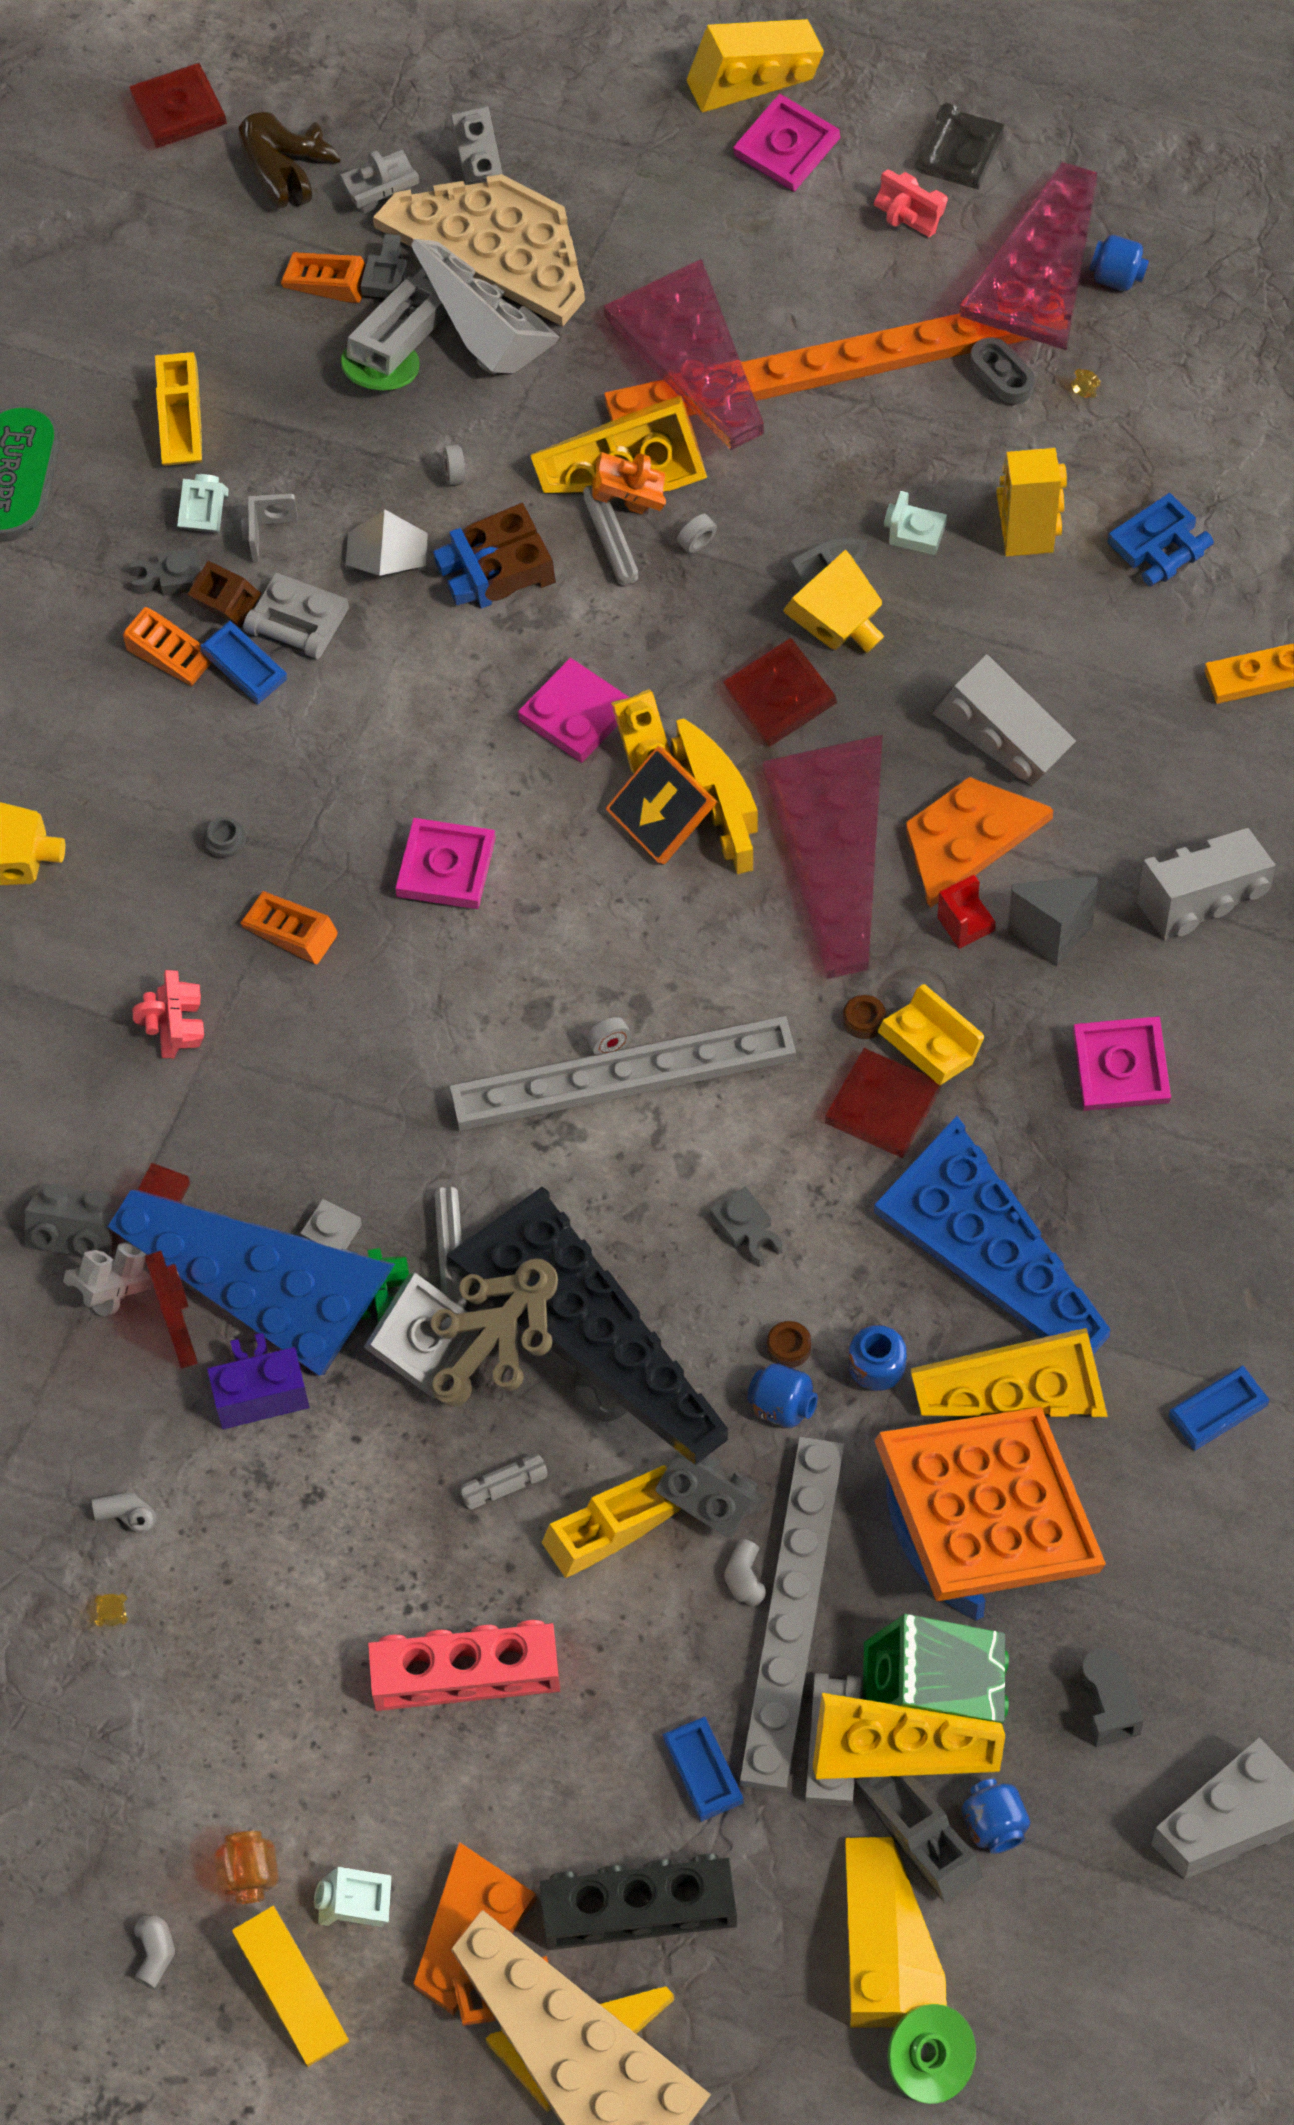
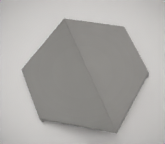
(386, 545)

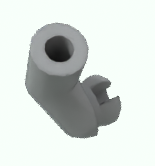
(128, 1508)
(740, 1577)
(159, 1949)

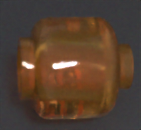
(246, 1866)

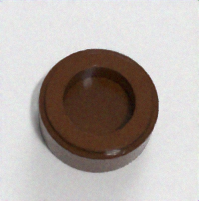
(863, 1016)
(789, 1344)

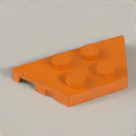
(969, 832)

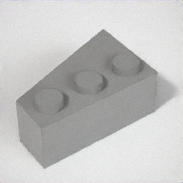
(1004, 721)

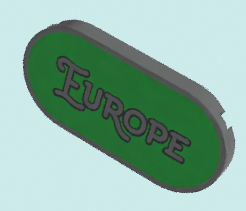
(26, 467)

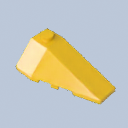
(657, 431)
(888, 1941)

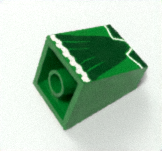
(937, 1668)

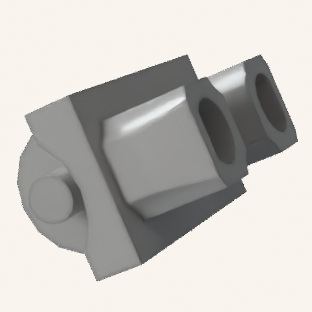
(476, 144)
(379, 179)
(109, 1280)

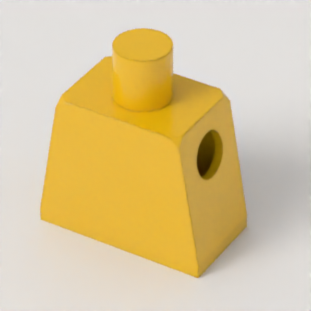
(838, 605)
(25, 845)

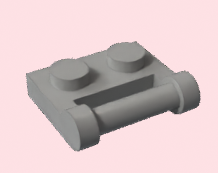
(301, 606)

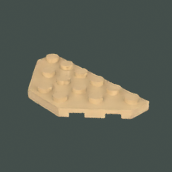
(502, 233)

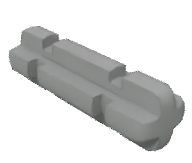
(503, 1481)

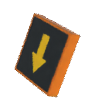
(661, 805)

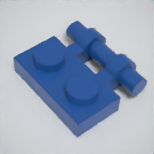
(1153, 530)

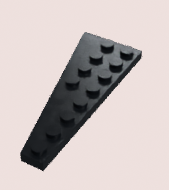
(594, 1323)

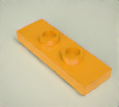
(1251, 673)

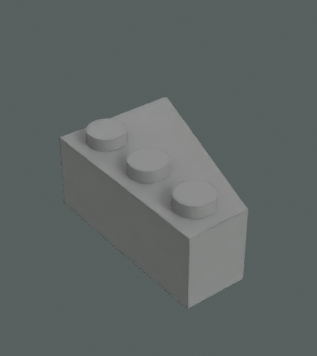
(1204, 883)
(1231, 1814)

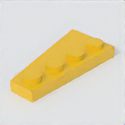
(1042, 1373)
(892, 1740)

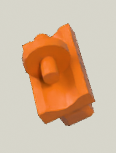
(630, 481)

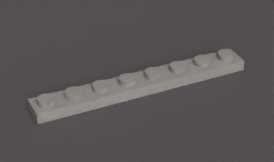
(622, 1073)
(792, 1616)

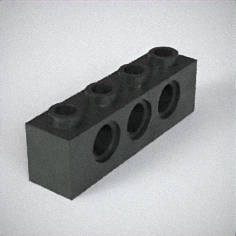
(618, 1921)

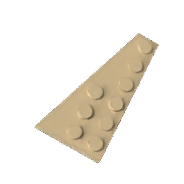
(571, 2045)

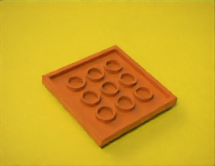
(989, 1503)

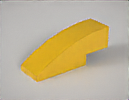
(178, 408)
(608, 1523)
(290, 1986)

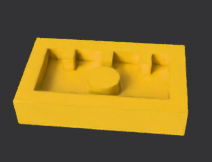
(933, 1035)

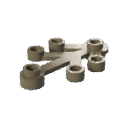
(498, 1326)

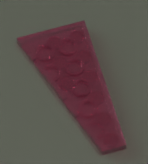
(1038, 269)
(688, 343)
(830, 830)

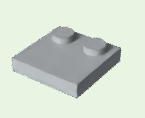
(406, 1337)

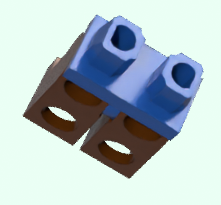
(495, 558)

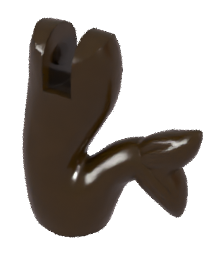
(262, 143)

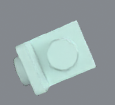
(202, 503)
(914, 526)
(353, 1897)

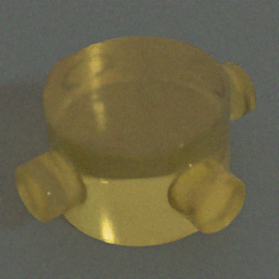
(1085, 383)
(111, 1609)

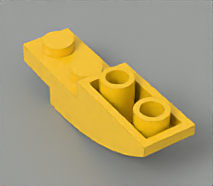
(722, 780)

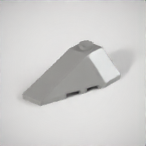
(488, 325)

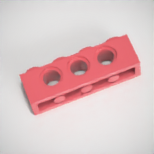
(485, 1680)

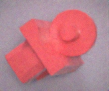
(909, 203)
(167, 1013)

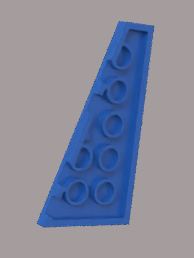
(981, 1232)
(265, 1277)

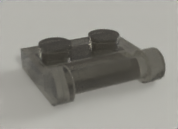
(970, 153)

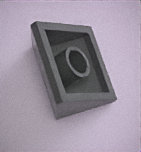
(1052, 914)

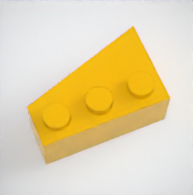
(752, 60)
(1031, 501)

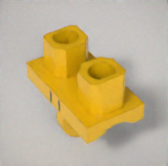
(639, 727)

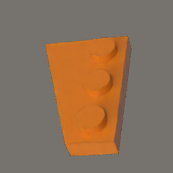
(469, 1889)

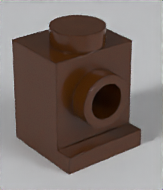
(224, 593)

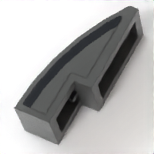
(922, 1833)

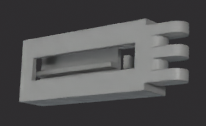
(386, 340)

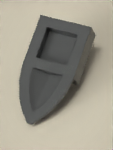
(811, 563)

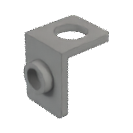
(259, 515)

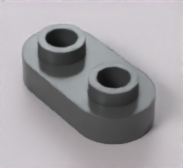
(1006, 371)

